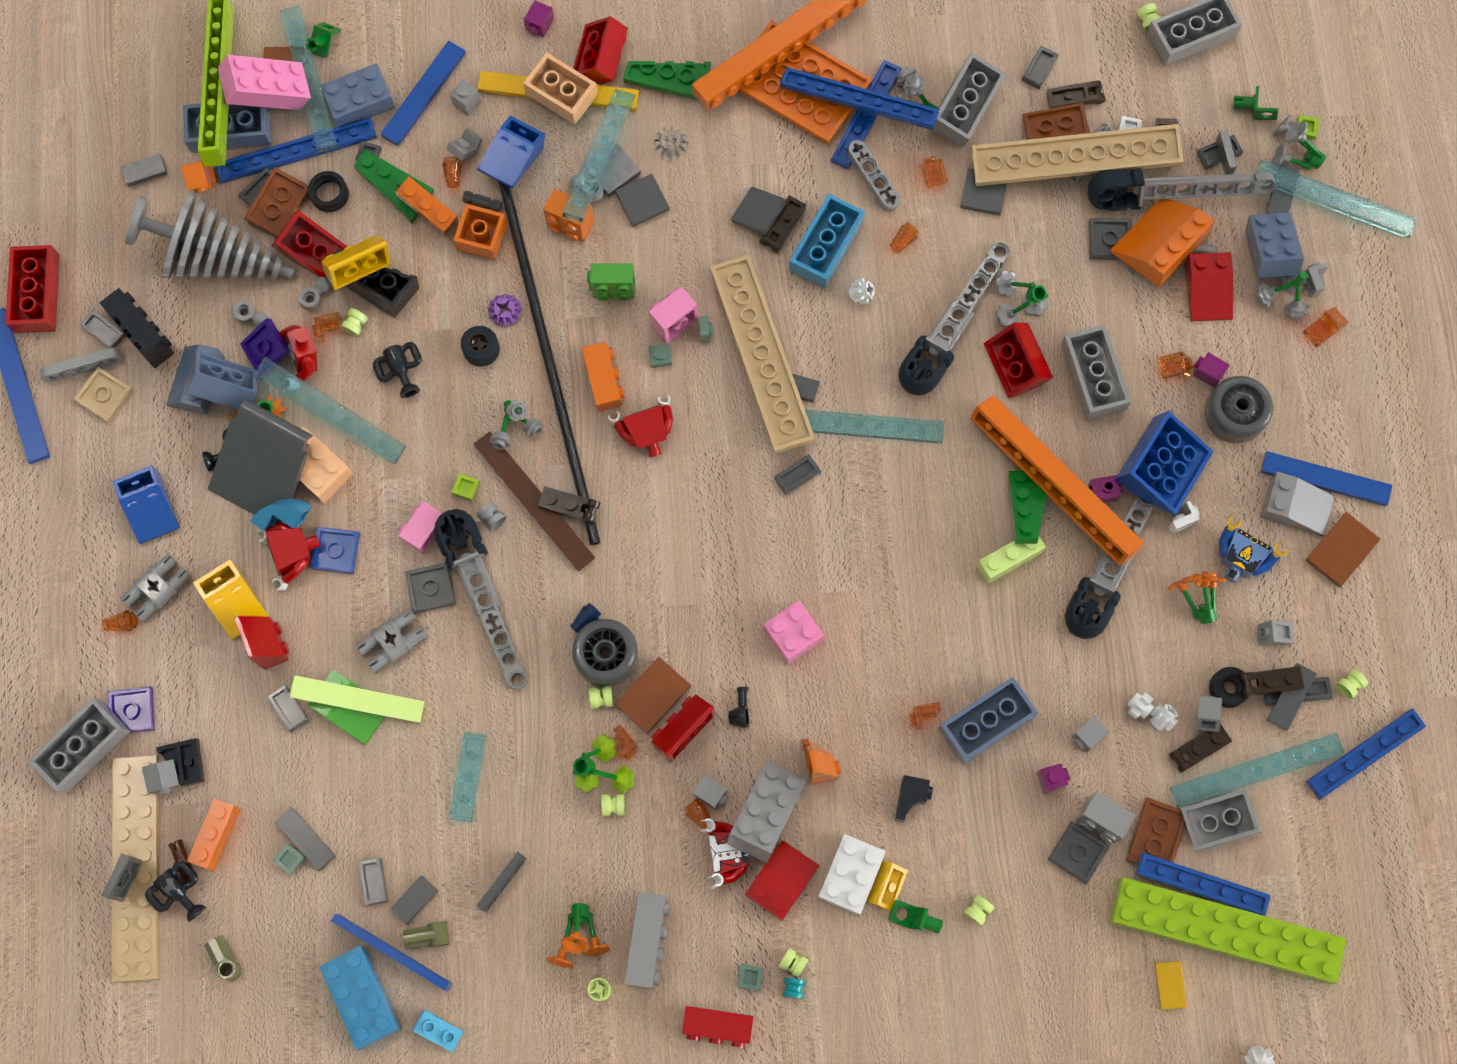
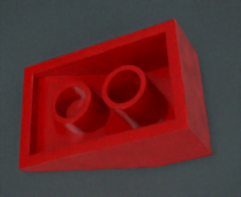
(306, 243)
(1210, 286)
(262, 640)
(782, 880)

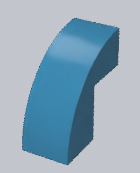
(288, 510)

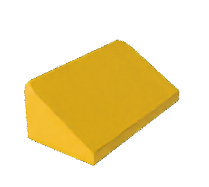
(887, 885)
(1170, 985)

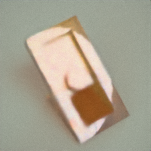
(1325, 326)

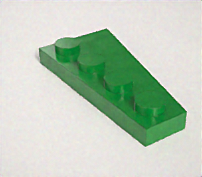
(667, 76)
(387, 180)
(1027, 507)

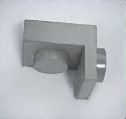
(466, 145)
(1315, 282)
(1275, 632)

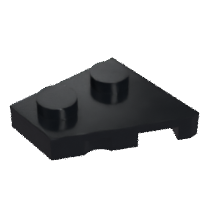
(186, 760)

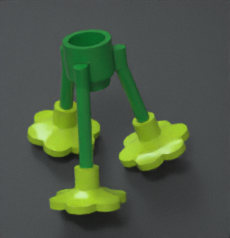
(588, 776)

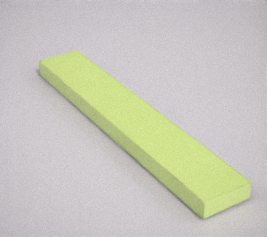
(356, 699)

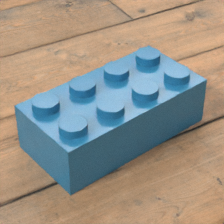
(826, 241)
(360, 997)

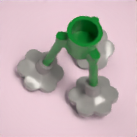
(1312, 157)
(1033, 302)

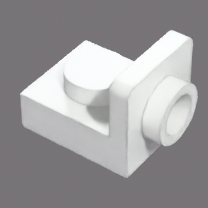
(1181, 521)

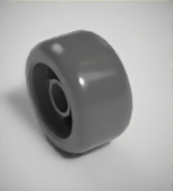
(1228, 420)
(601, 636)

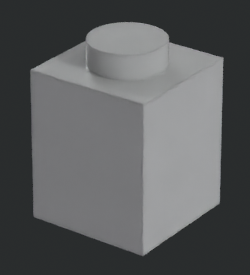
(465, 97)
(1209, 713)
(1090, 734)
(160, 777)
(710, 792)

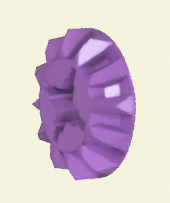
(505, 318)

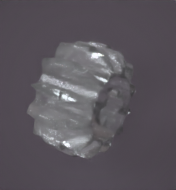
(676, 137)

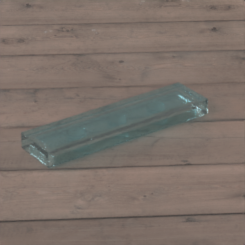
(468, 777)

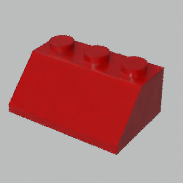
(601, 50)
(1018, 359)
(682, 727)

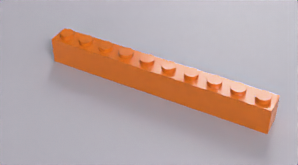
(770, 49)
(1057, 480)

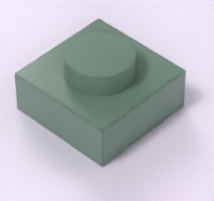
(705, 329)
(660, 355)
(289, 859)
(750, 977)

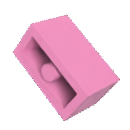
(420, 528)

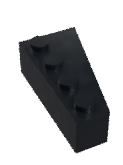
(386, 289)
(136, 327)

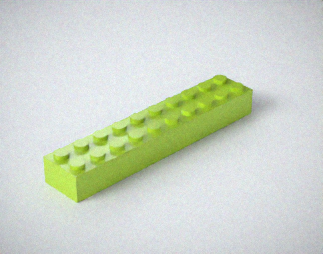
(1227, 931)

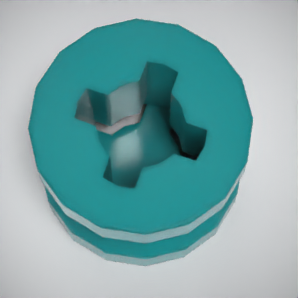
(794, 988)

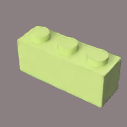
(1008, 559)

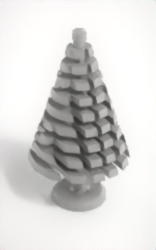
(190, 238)

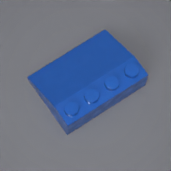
(1165, 463)

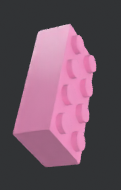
(263, 82)

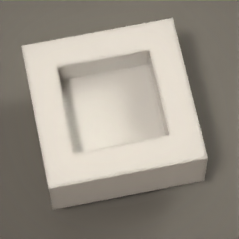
(1129, 123)

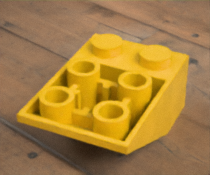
(229, 596)

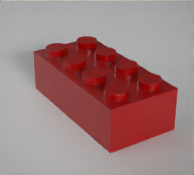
(32, 289)

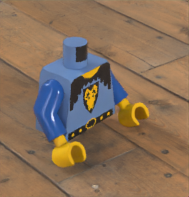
(1245, 553)

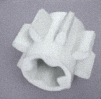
(861, 291)
(1140, 705)
(1164, 717)
(1258, 1055)

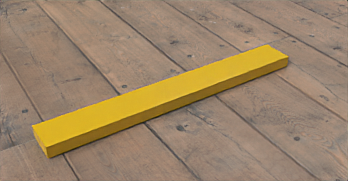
(513, 86)

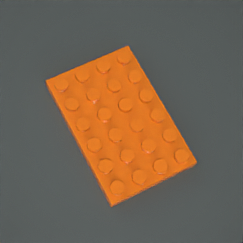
(809, 113)

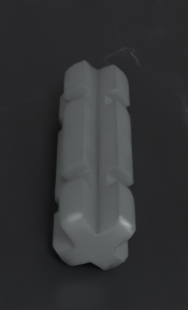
(482, 201)

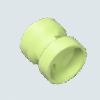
(1147, 14)
(353, 323)
(1354, 681)
(596, 697)
(614, 805)
(979, 910)
(797, 966)
(596, 989)

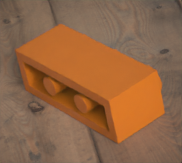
(198, 176)
(426, 206)
(603, 376)
(213, 835)

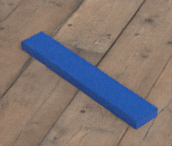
(423, 93)
(863, 121)
(1328, 478)
(1365, 754)
(1202, 884)
(392, 952)

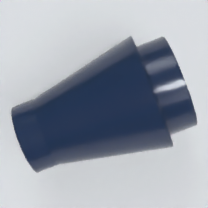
(586, 615)

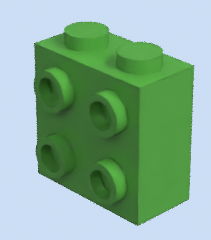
(612, 281)

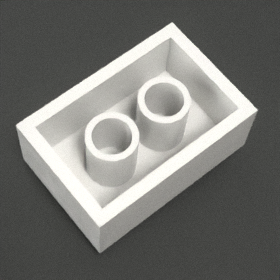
(851, 875)

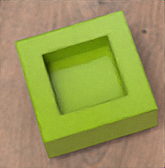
(1312, 124)
(465, 487)

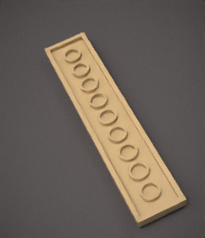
(1077, 155)
(762, 354)
(135, 834)

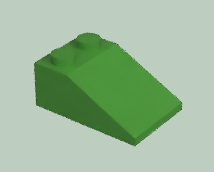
(356, 723)

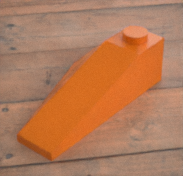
(820, 763)

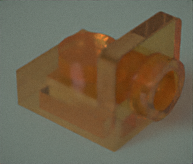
(933, 172)
(328, 322)
(1175, 365)
(926, 711)
(624, 738)

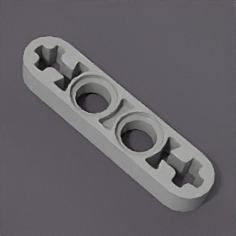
(870, 177)
(80, 364)

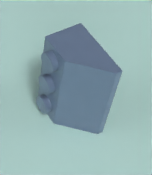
(221, 381)
(178, 397)

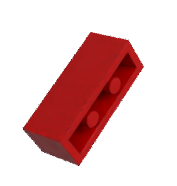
(717, 1026)

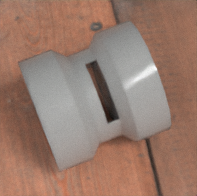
(491, 516)

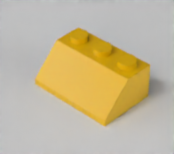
(356, 261)

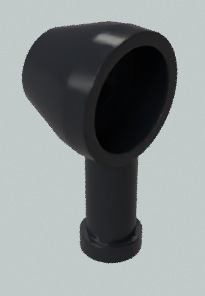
(740, 716)

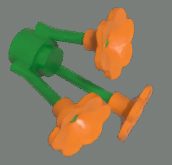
(574, 943)

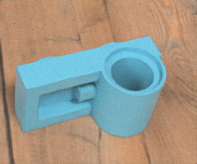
(437, 1030)

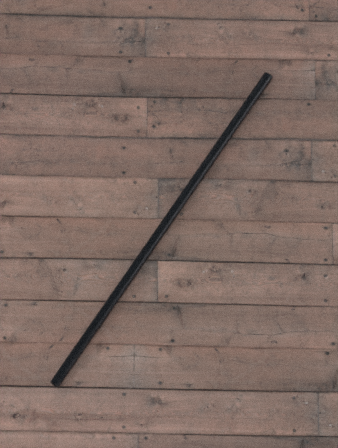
(547, 356)

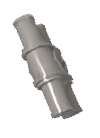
(144, 586)
(380, 636)

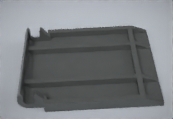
(259, 459)

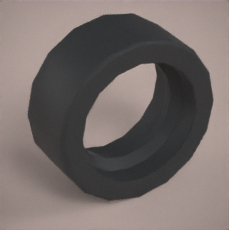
(322, 178)

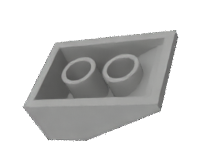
(1297, 504)
(1221, 820)

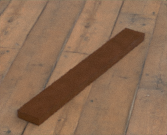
(529, 496)

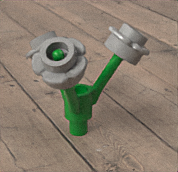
(513, 412)

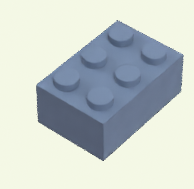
(357, 95)
(1274, 245)

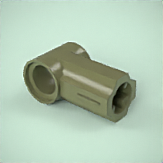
(431, 935)
(221, 957)

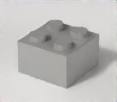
(1105, 818)

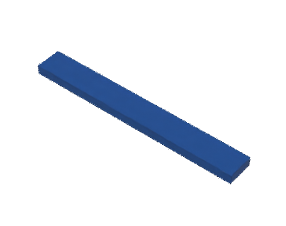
(859, 98)
(292, 151)
(20, 395)

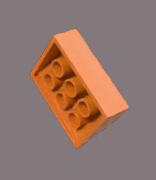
(1163, 239)

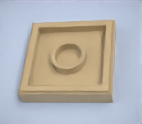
(103, 394)

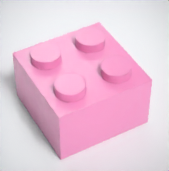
(673, 314)
(793, 632)

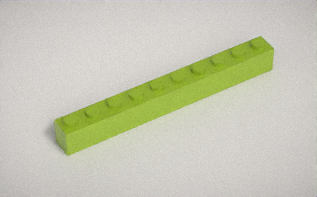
(213, 108)

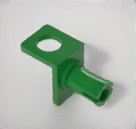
(321, 38)
(1247, 102)
(916, 918)

